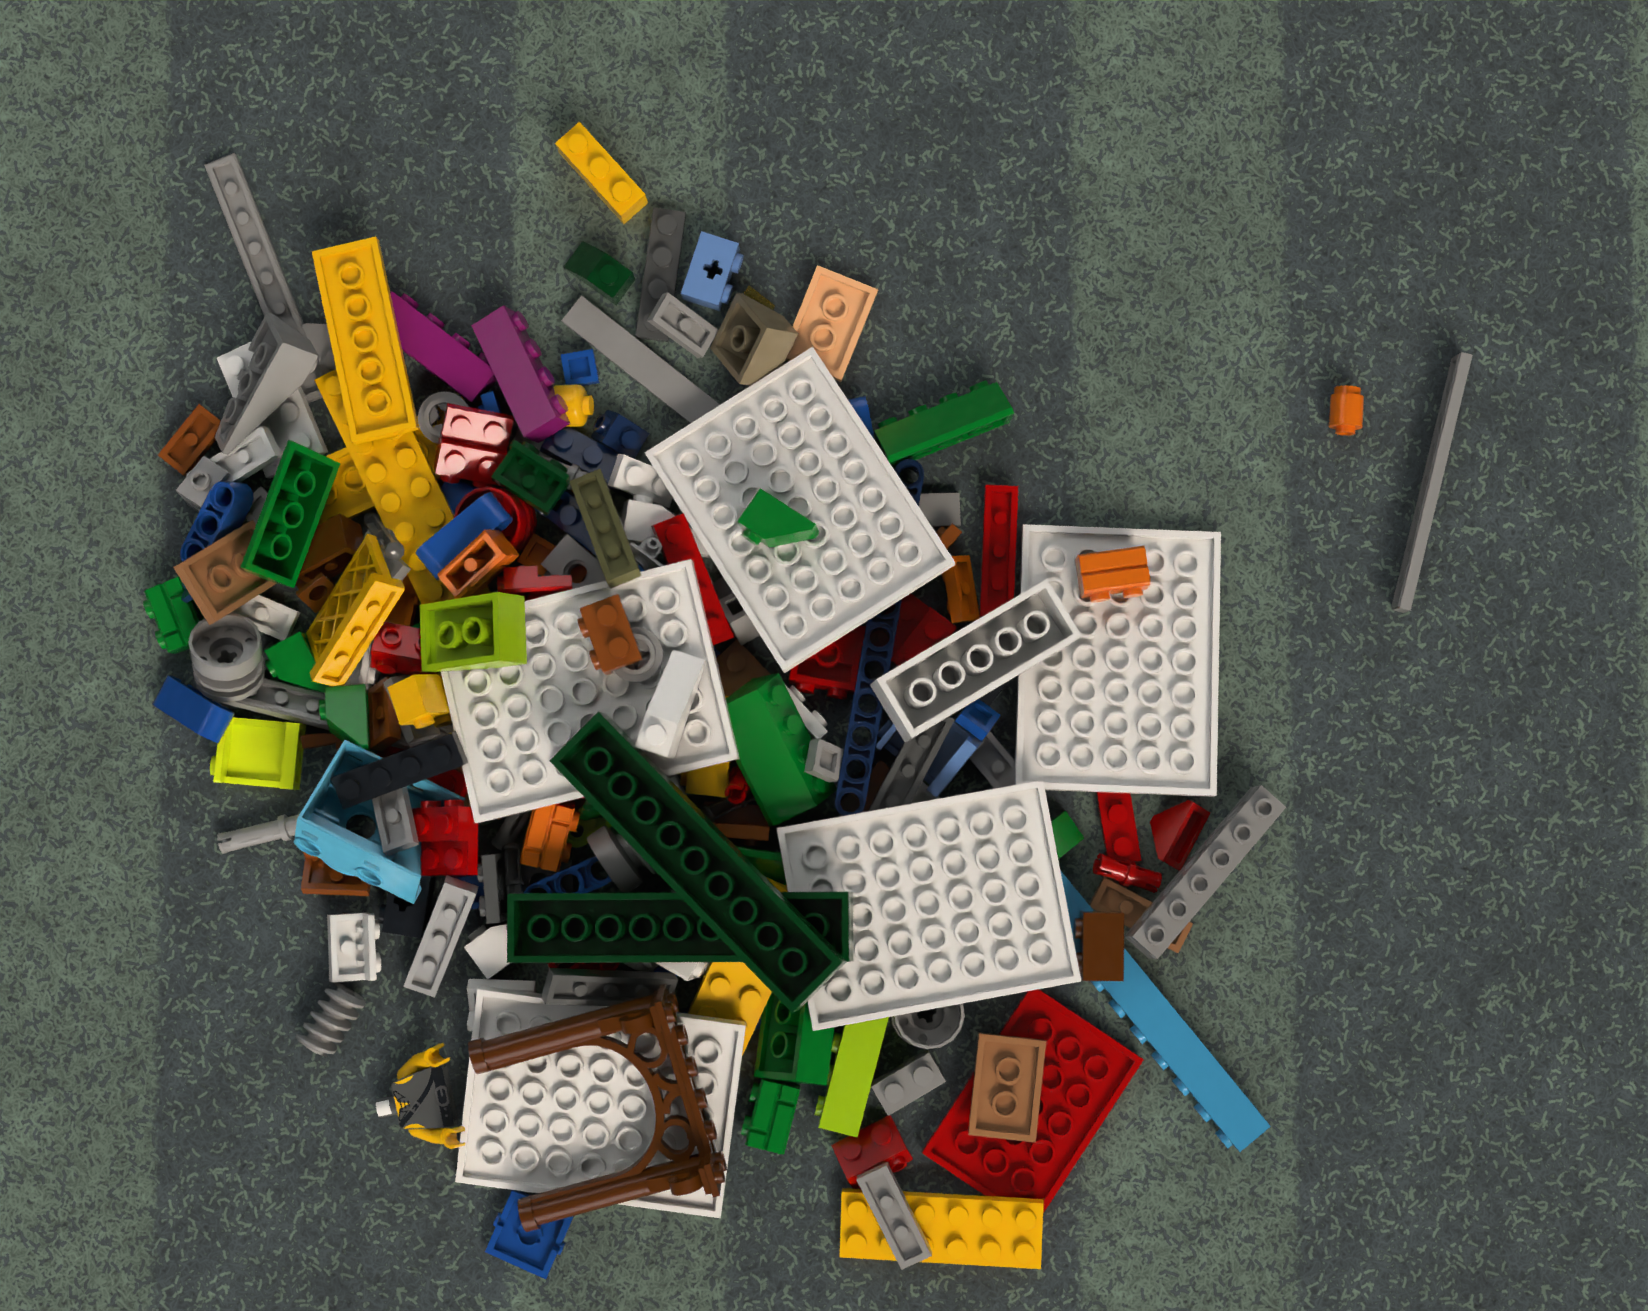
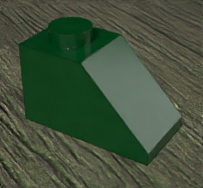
(600, 272)

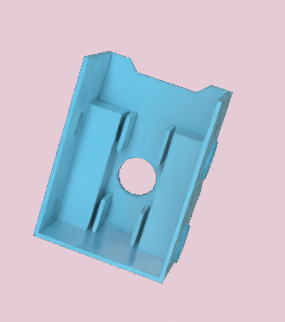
(324, 834)

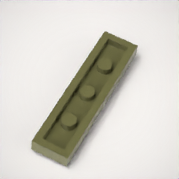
(605, 528)

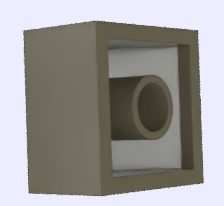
(752, 340)

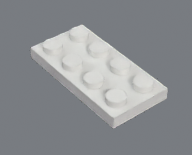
(290, 421)

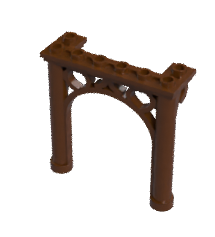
(642, 1015)

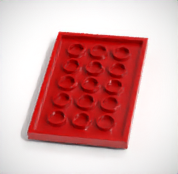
(1079, 1087)

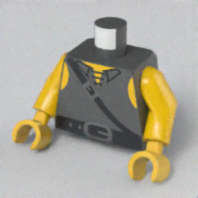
(424, 1099)

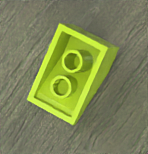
(473, 633)

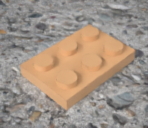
(832, 319)

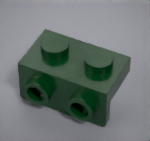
(532, 477)

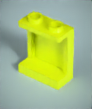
(260, 754)

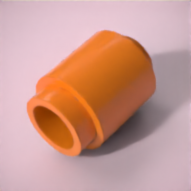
(1346, 410)

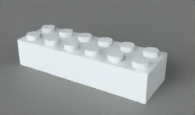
(975, 660)

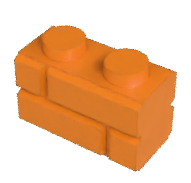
(478, 564)
(1113, 573)
(547, 836)

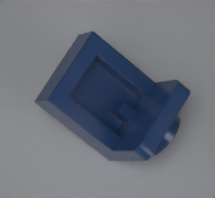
(619, 433)

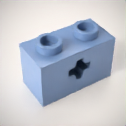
(708, 253)

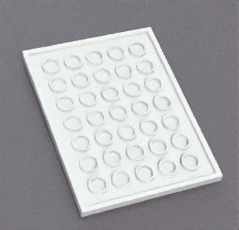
(814, 454)
(1140, 687)
(526, 713)
(947, 902)
(586, 1105)

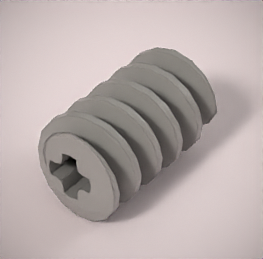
(331, 1020)

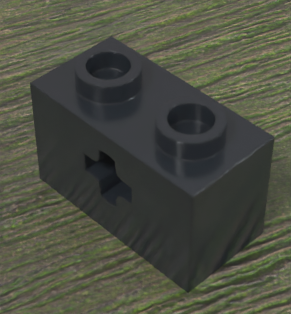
(414, 918)

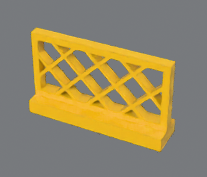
(351, 630)

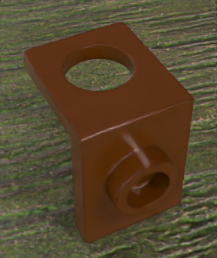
(315, 591)

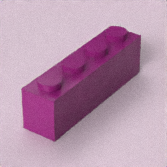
(439, 352)
(521, 374)

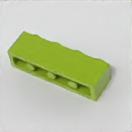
(850, 1076)

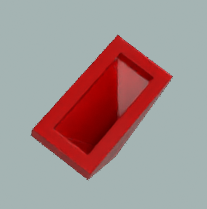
(1177, 832)

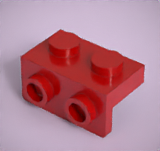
(397, 650)
(874, 1146)

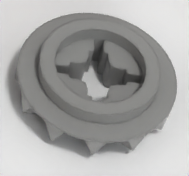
(429, 414)
(650, 664)

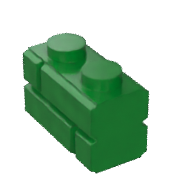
(172, 615)
(771, 1116)

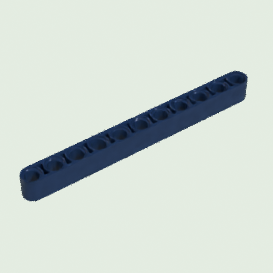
(881, 656)

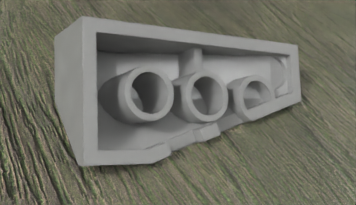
(275, 372)

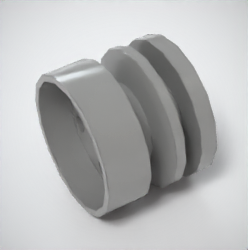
(227, 658)
(618, 859)
(939, 1031)

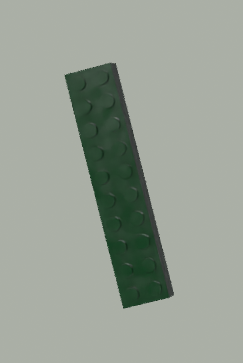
(698, 861)
(644, 927)

